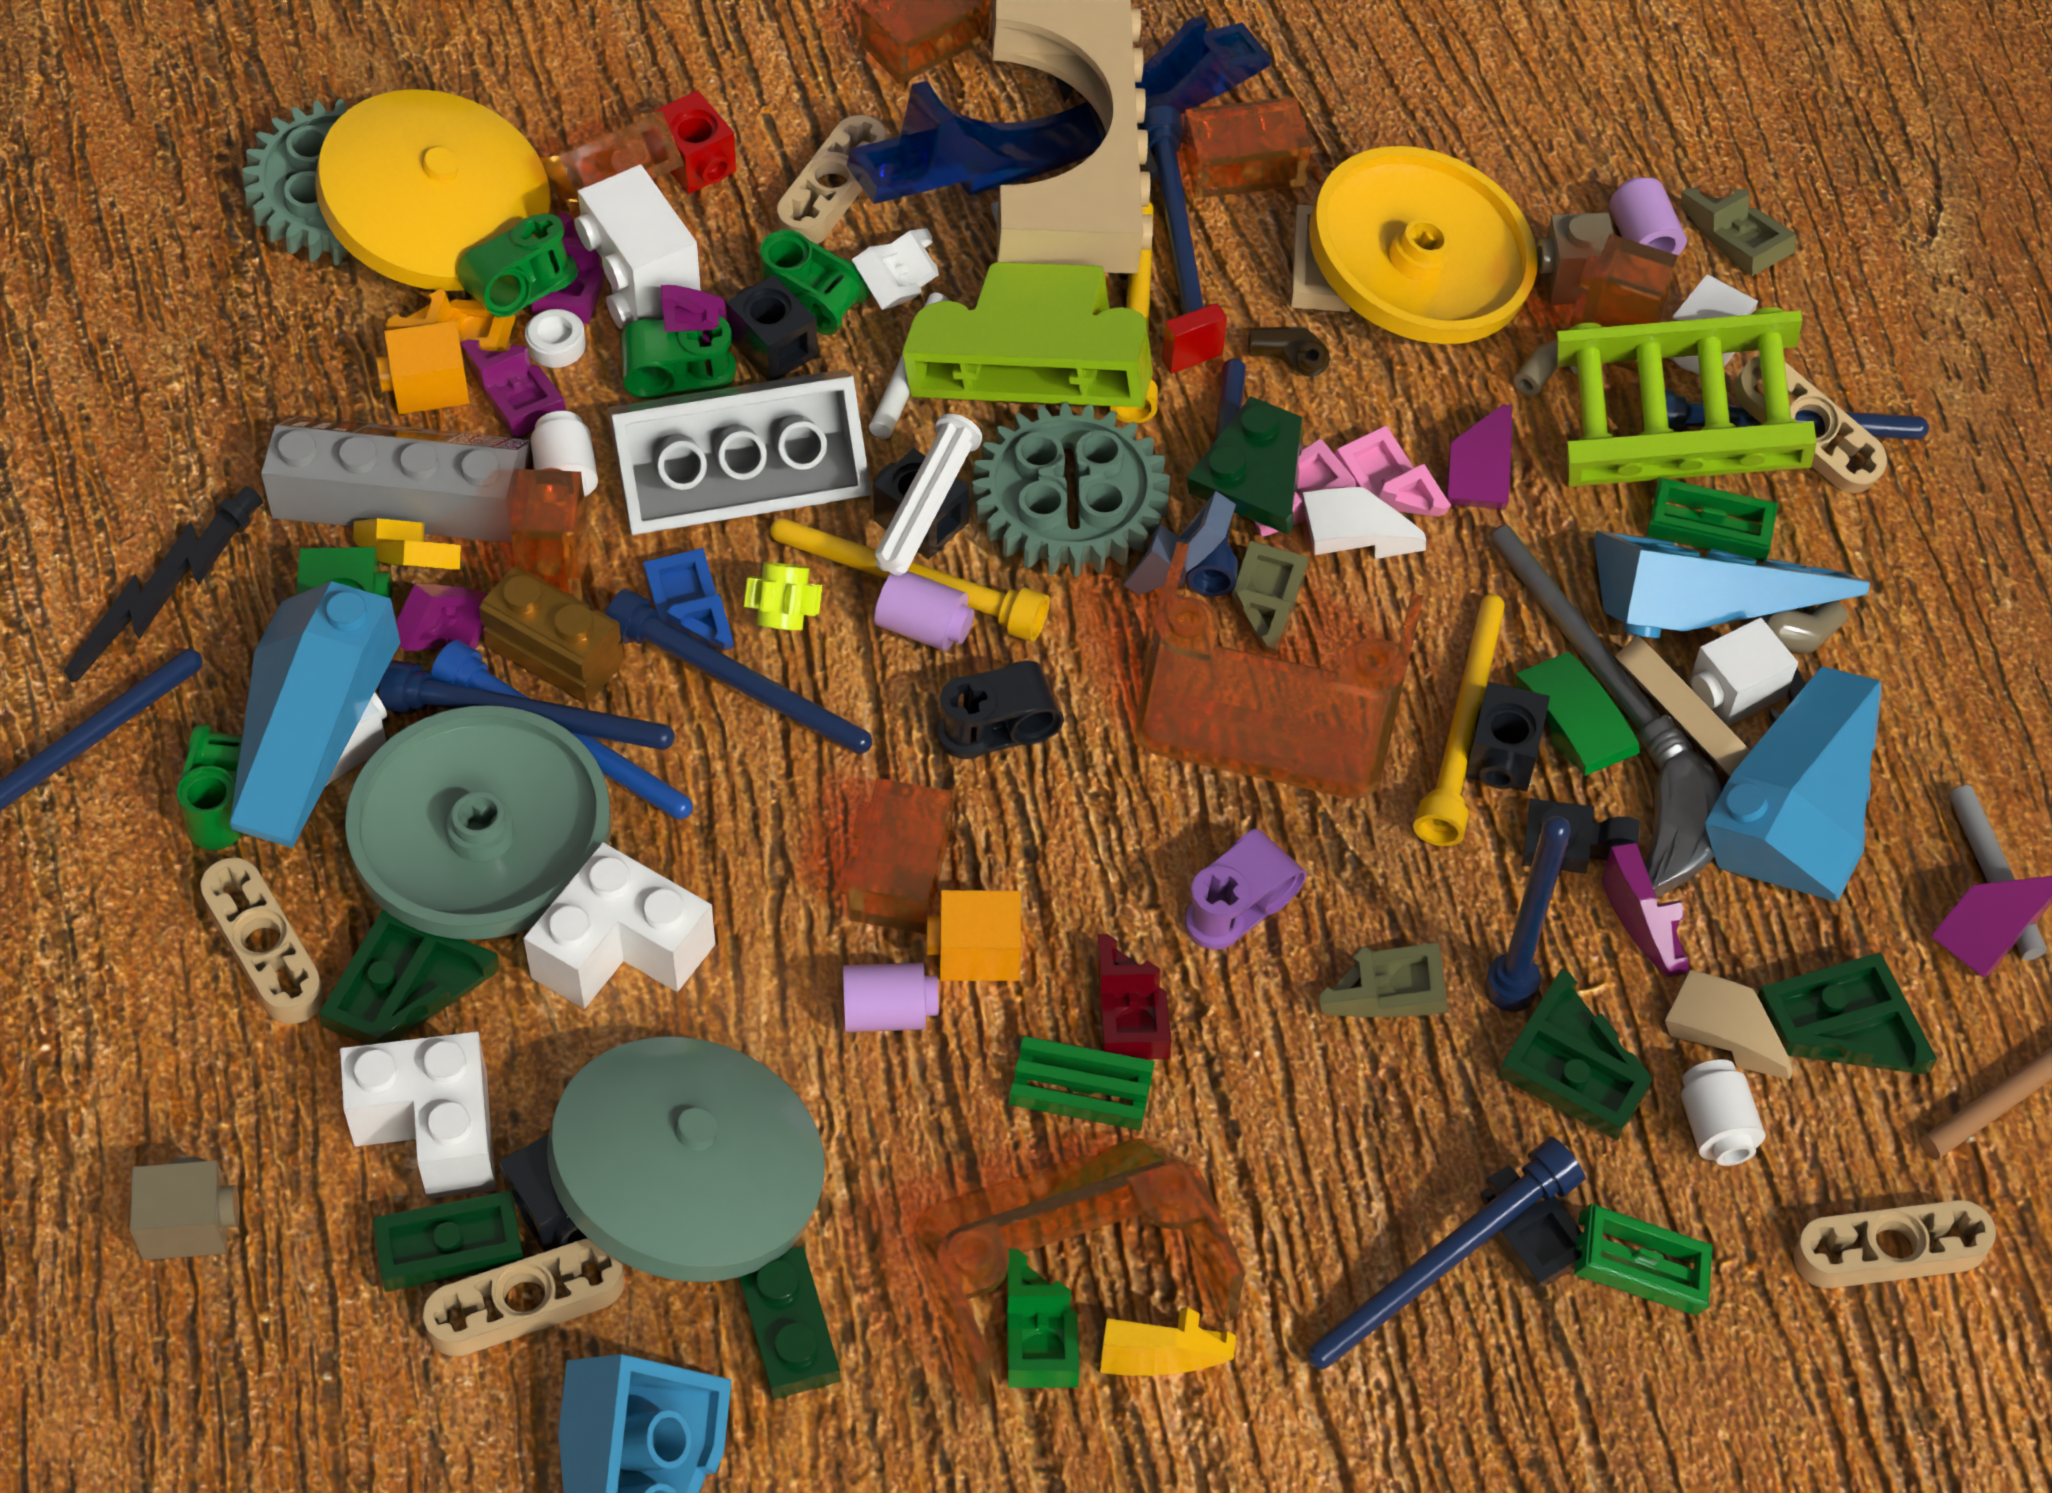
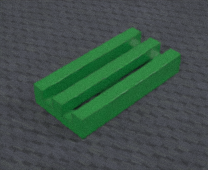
(1711, 526)
(1082, 1072)
(1642, 1270)

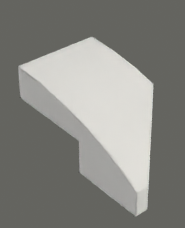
(897, 269)
(1356, 519)

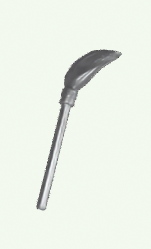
(1686, 781)

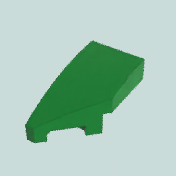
(1039, 1329)

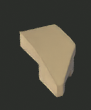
(1728, 1018)

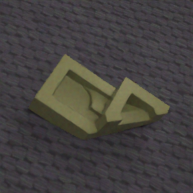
(1739, 232)
(1268, 591)
(1390, 984)

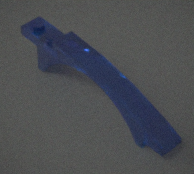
(950, 148)

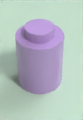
(1647, 215)
(924, 610)
(888, 997)

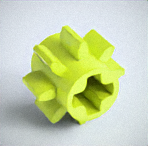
(782, 596)

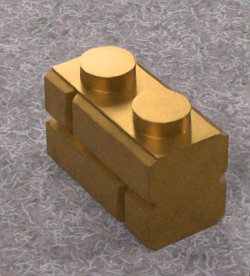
(551, 633)

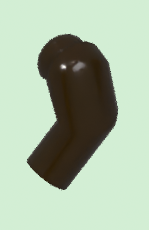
(1293, 345)

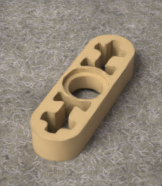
(828, 202)
(1836, 421)
(1683, 705)
(261, 966)
(1872, 1265)
(512, 1324)

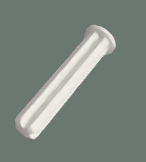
(927, 492)

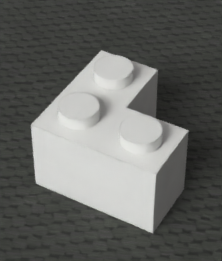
(638, 242)
(616, 915)
(429, 1094)

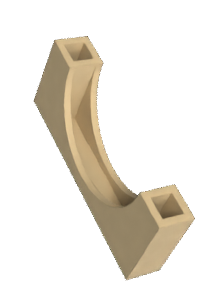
(1097, 206)

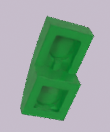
(1580, 714)

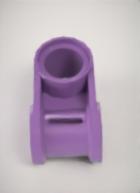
(1241, 890)

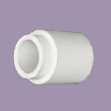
(564, 444)
(1721, 1112)

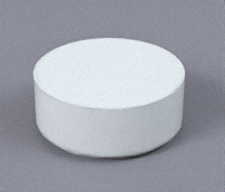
(555, 338)

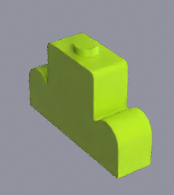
(1032, 339)

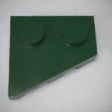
(1254, 464)
(402, 981)
(1848, 1017)
(1577, 1062)

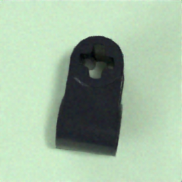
(1004, 706)

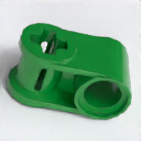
(517, 267)
(813, 277)
(674, 362)
(208, 783)

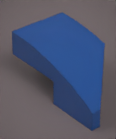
(687, 597)

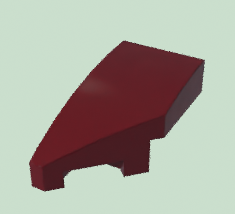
(1131, 1005)

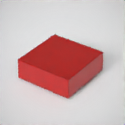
(1194, 338)

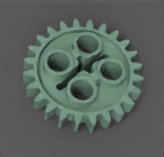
(282, 182)
(1024, 489)

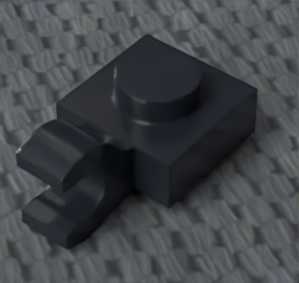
(1586, 838)
(1538, 1239)

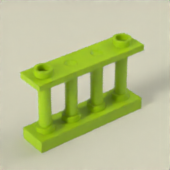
(1661, 451)

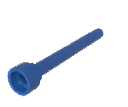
(464, 667)

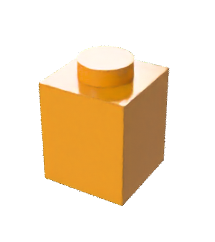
(424, 367)
(977, 935)

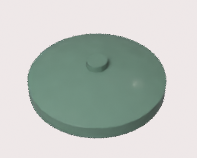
(476, 820)
(685, 1159)

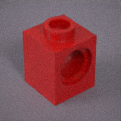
(702, 141)

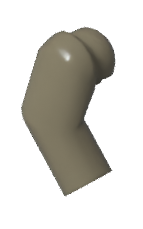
(1538, 369)
(1807, 632)

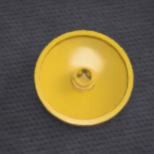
(424, 181)
(1423, 244)

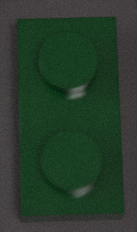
(447, 1240)
(789, 1326)

